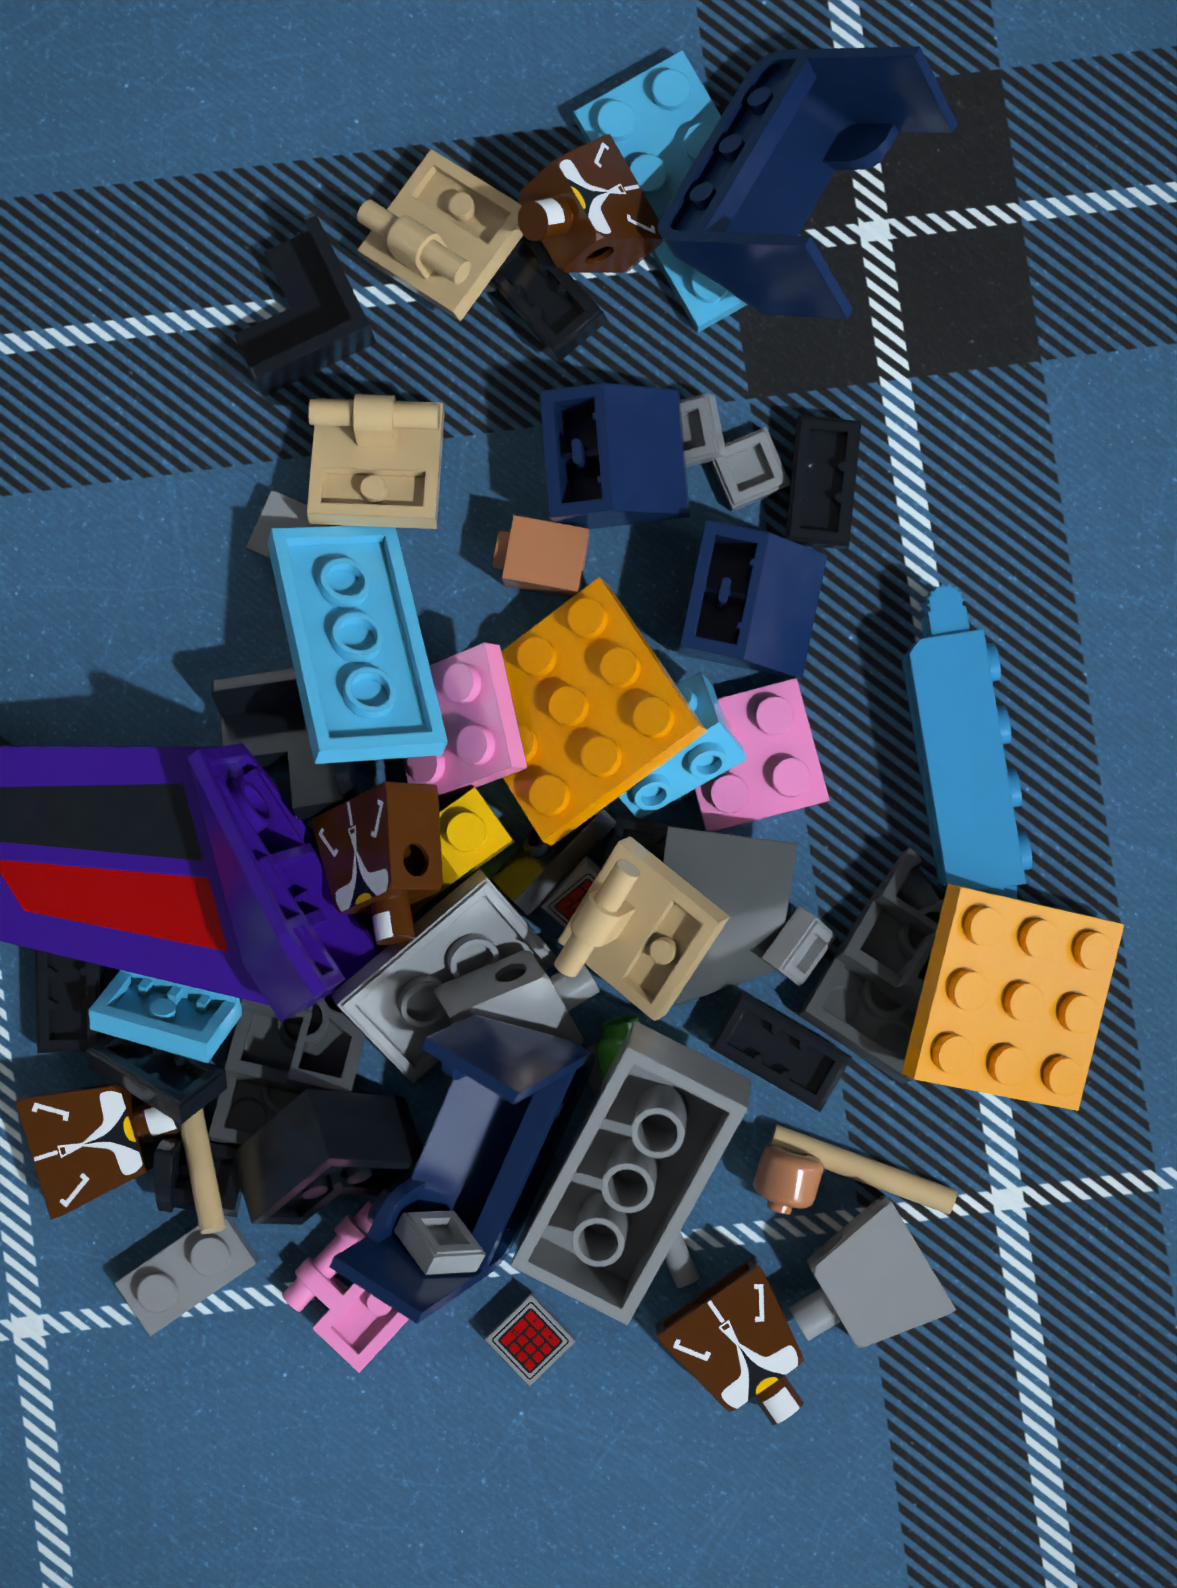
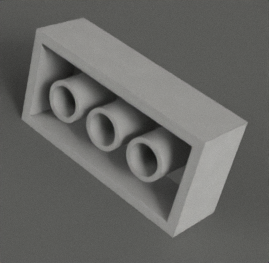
(632, 1173)

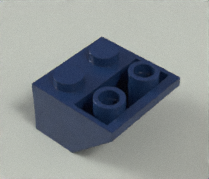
(614, 455)
(752, 600)

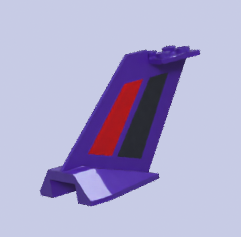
(172, 872)

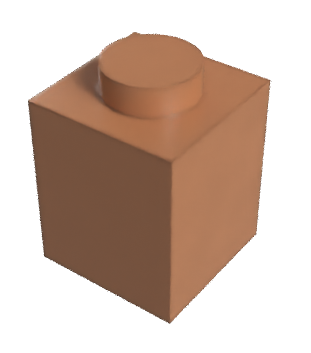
(542, 556)

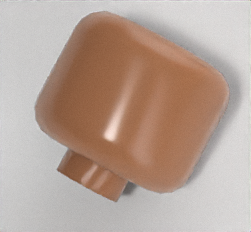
(787, 1179)

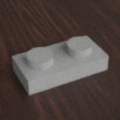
(185, 1274)

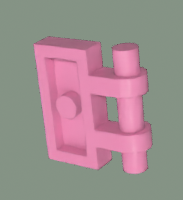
(356, 1320)

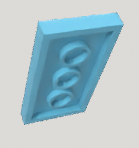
(660, 129)
(355, 644)

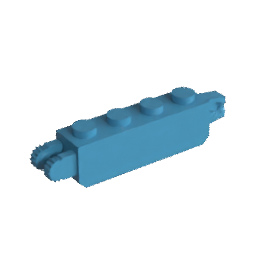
(962, 751)

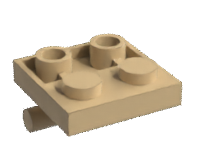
(442, 234)
(375, 462)
(640, 929)

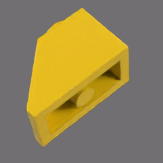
(469, 839)

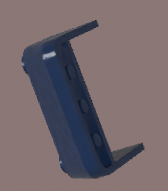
(775, 154)
(481, 1158)

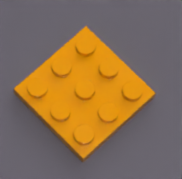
(589, 711)
(1012, 998)

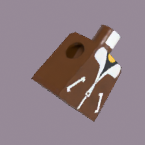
(590, 211)
(383, 855)
(89, 1141)
(737, 1343)

